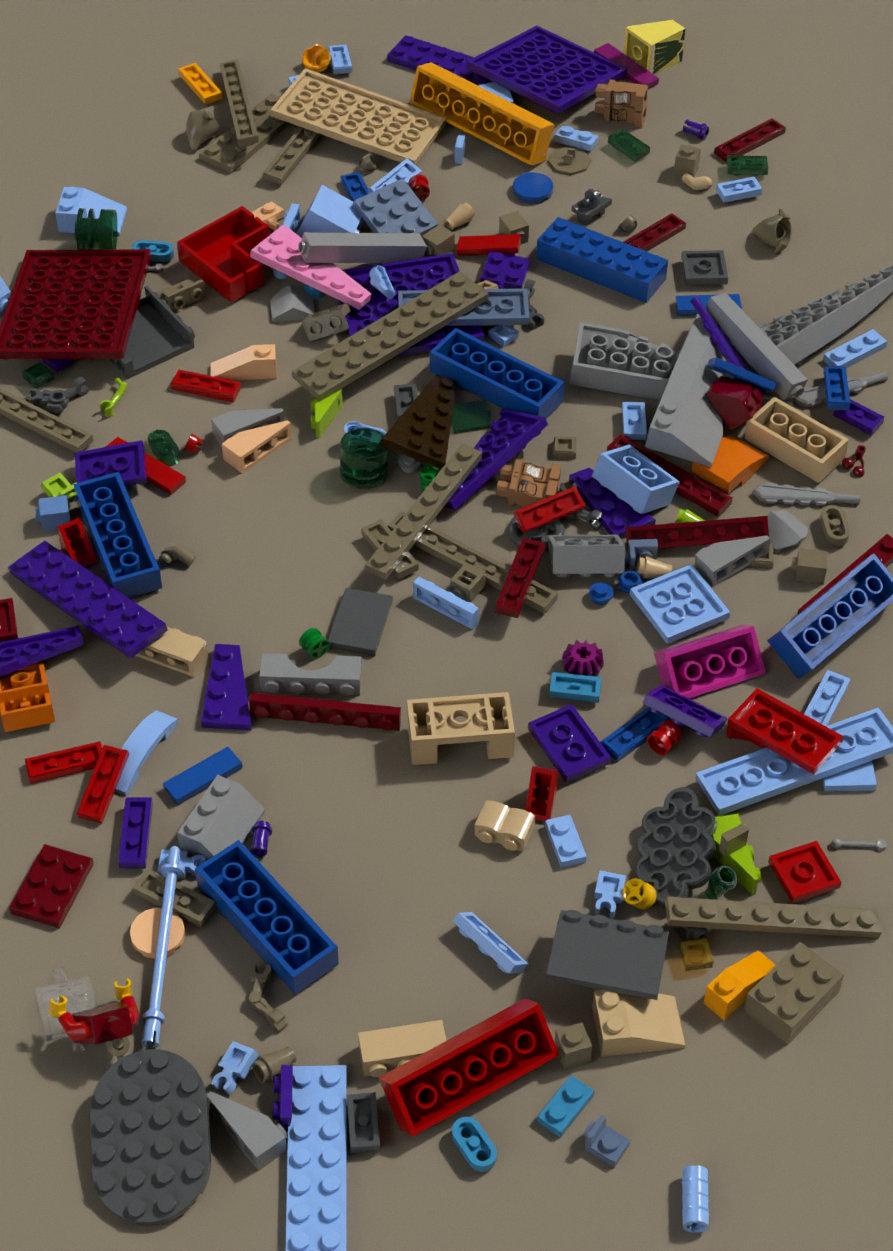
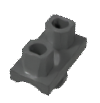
(591, 205)

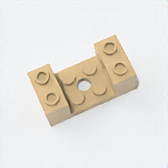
(433, 723)

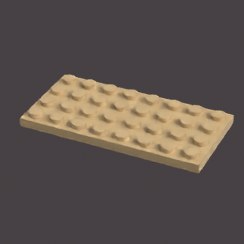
(358, 117)

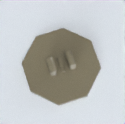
(569, 160)

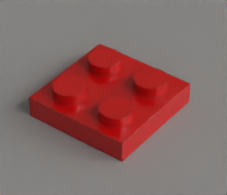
(804, 872)

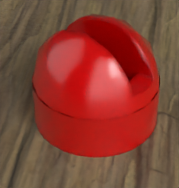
(191, 444)

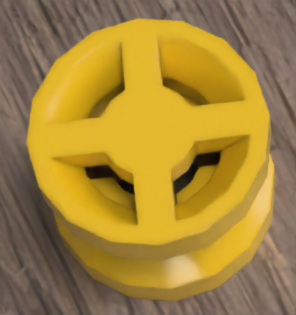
(633, 896)

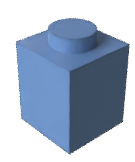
(53, 512)

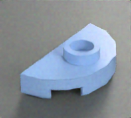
(381, 281)

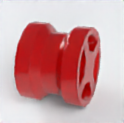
(423, 190)

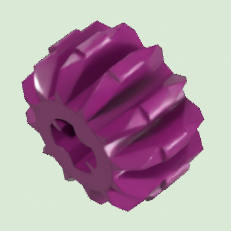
(583, 659)

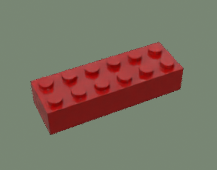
(468, 1066)

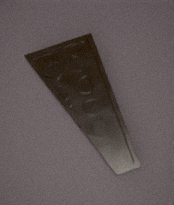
(425, 425)

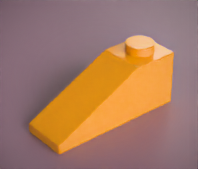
(733, 984)

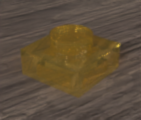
(696, 954)

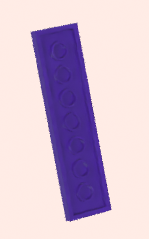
(88, 599)

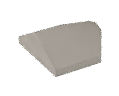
(291, 304)
(785, 530)

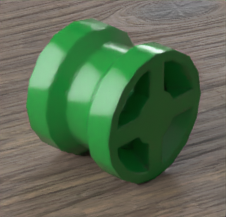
(427, 474)
(314, 643)

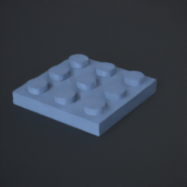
(395, 210)

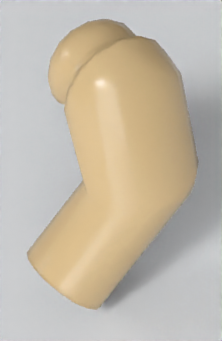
(697, 183)

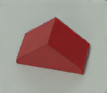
(76, 543)
(542, 792)

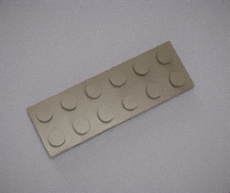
(225, 150)

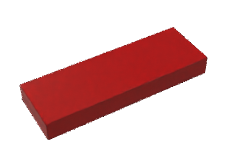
(483, 244)
(205, 385)
(549, 510)
(63, 762)
(102, 784)

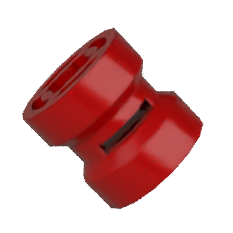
(666, 736)

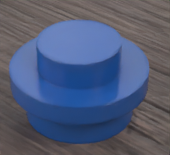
(629, 580)
(601, 593)

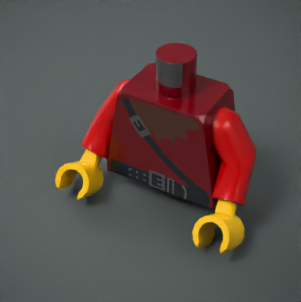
(99, 1023)

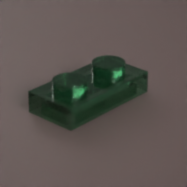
(628, 144)
(747, 165)

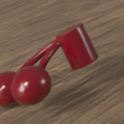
(849, 463)

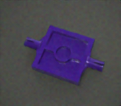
(505, 270)

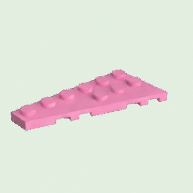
(282, 253)

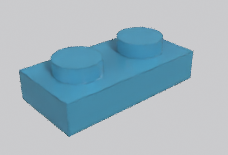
(575, 687)
(565, 1106)

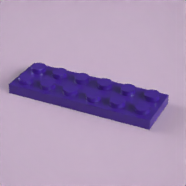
(415, 52)

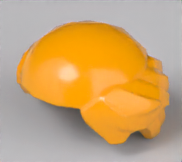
(316, 58)

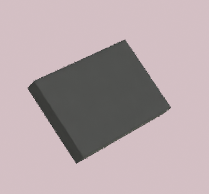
(360, 621)

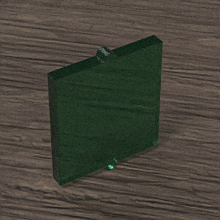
(470, 417)

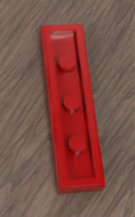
(158, 473)

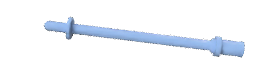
(153, 1017)

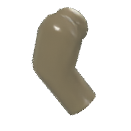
(176, 553)

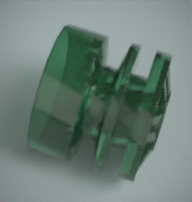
(96, 230)
(363, 459)

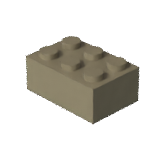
(793, 993)

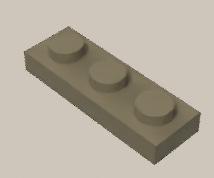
(375, 536)
(186, 903)

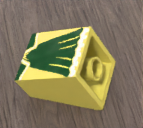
(655, 44)

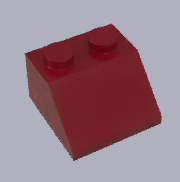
(734, 400)

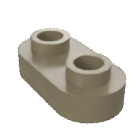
(835, 525)

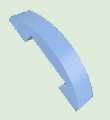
(141, 745)

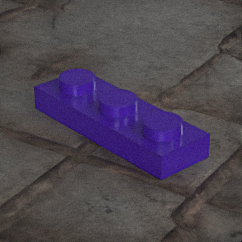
(135, 833)

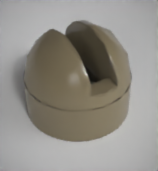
(368, 162)
(629, 224)

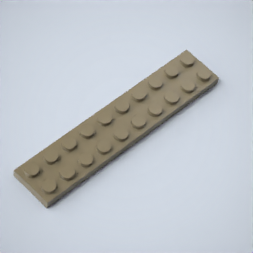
(389, 336)

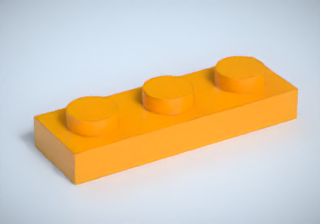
(200, 83)

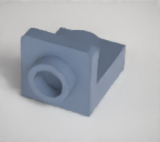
(638, 549)
(605, 1142)

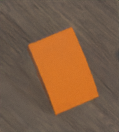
(733, 464)
(25, 698)

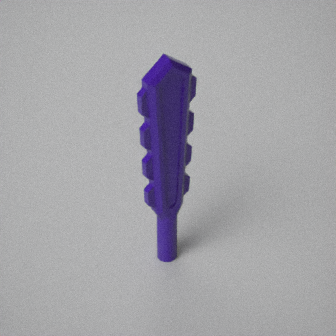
(718, 337)

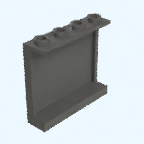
(154, 337)

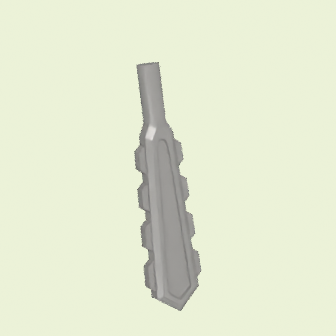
(816, 395)
(789, 494)

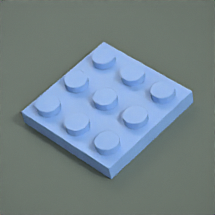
(679, 603)

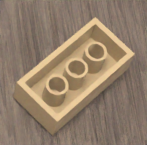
(796, 439)

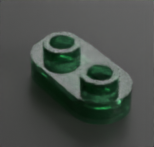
(164, 447)

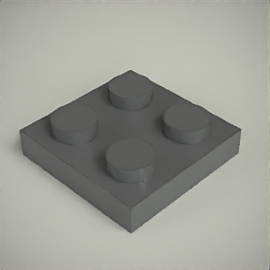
(704, 267)

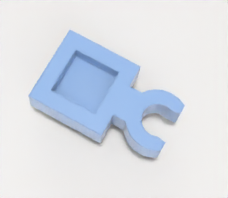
(187, 863)
(609, 891)
(234, 1064)

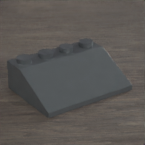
(608, 954)

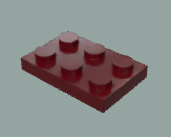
(51, 886)

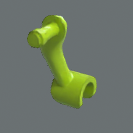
(108, 405)

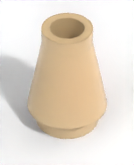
(462, 214)
(650, 568)

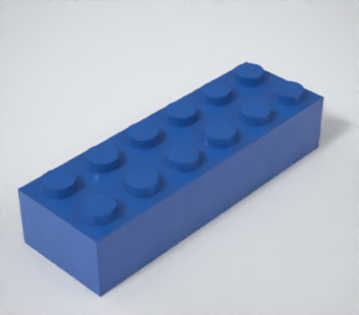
(602, 259)
(496, 375)
(117, 535)
(834, 616)
(267, 917)

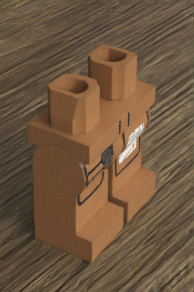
(622, 102)
(528, 482)

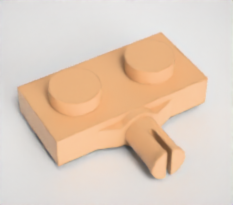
(270, 214)

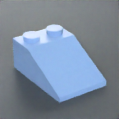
(75, 198)

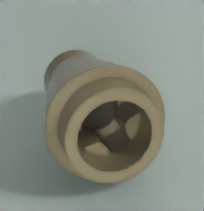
(270, 1064)

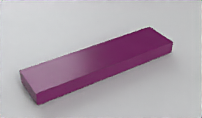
(635, 72)

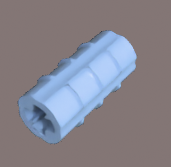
(695, 1198)

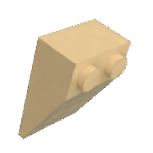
(636, 1023)

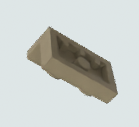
(183, 293)
(326, 322)

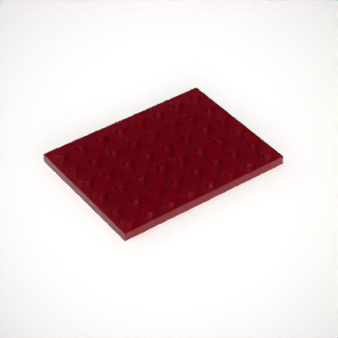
(73, 304)

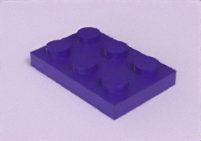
(122, 458)
(684, 711)
(569, 743)

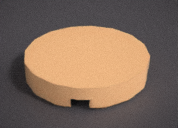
(145, 932)

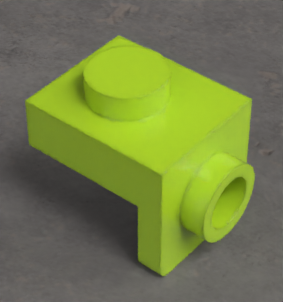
(59, 486)

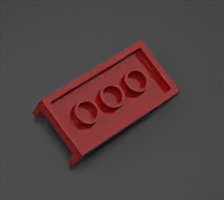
(783, 730)

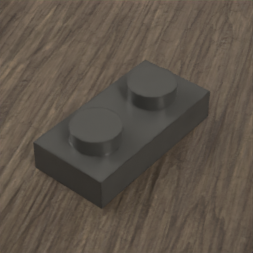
(404, 396)
(363, 1122)

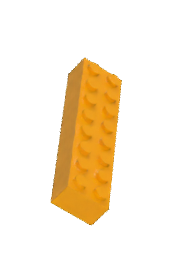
(481, 113)

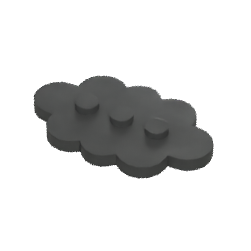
(676, 846)

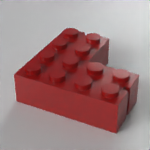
(222, 253)

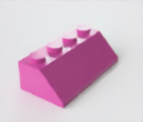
(711, 661)

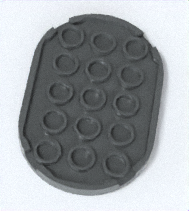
(150, 1137)

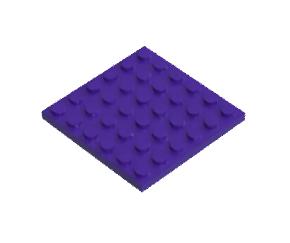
(546, 68)
(405, 276)

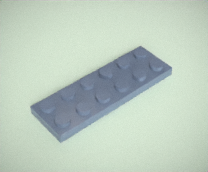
(501, 308)

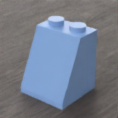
(330, 214)

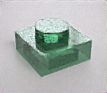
(38, 375)

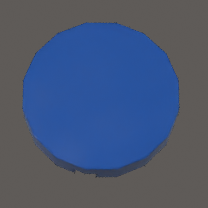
(532, 187)

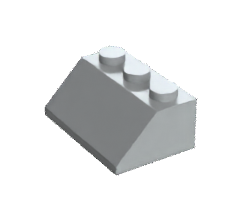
(586, 555)
(219, 819)

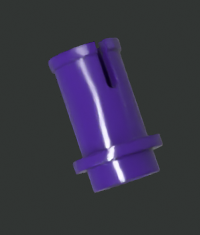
(699, 130)
(261, 833)

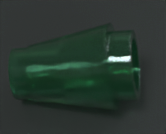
(721, 881)

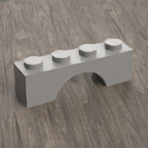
(338, 678)

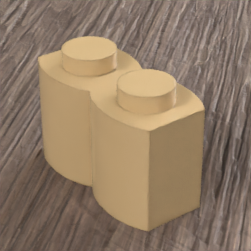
(504, 825)

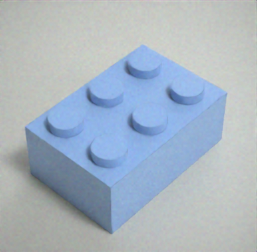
(635, 479)

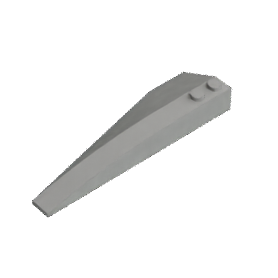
(827, 316)
(625, 364)
(686, 418)

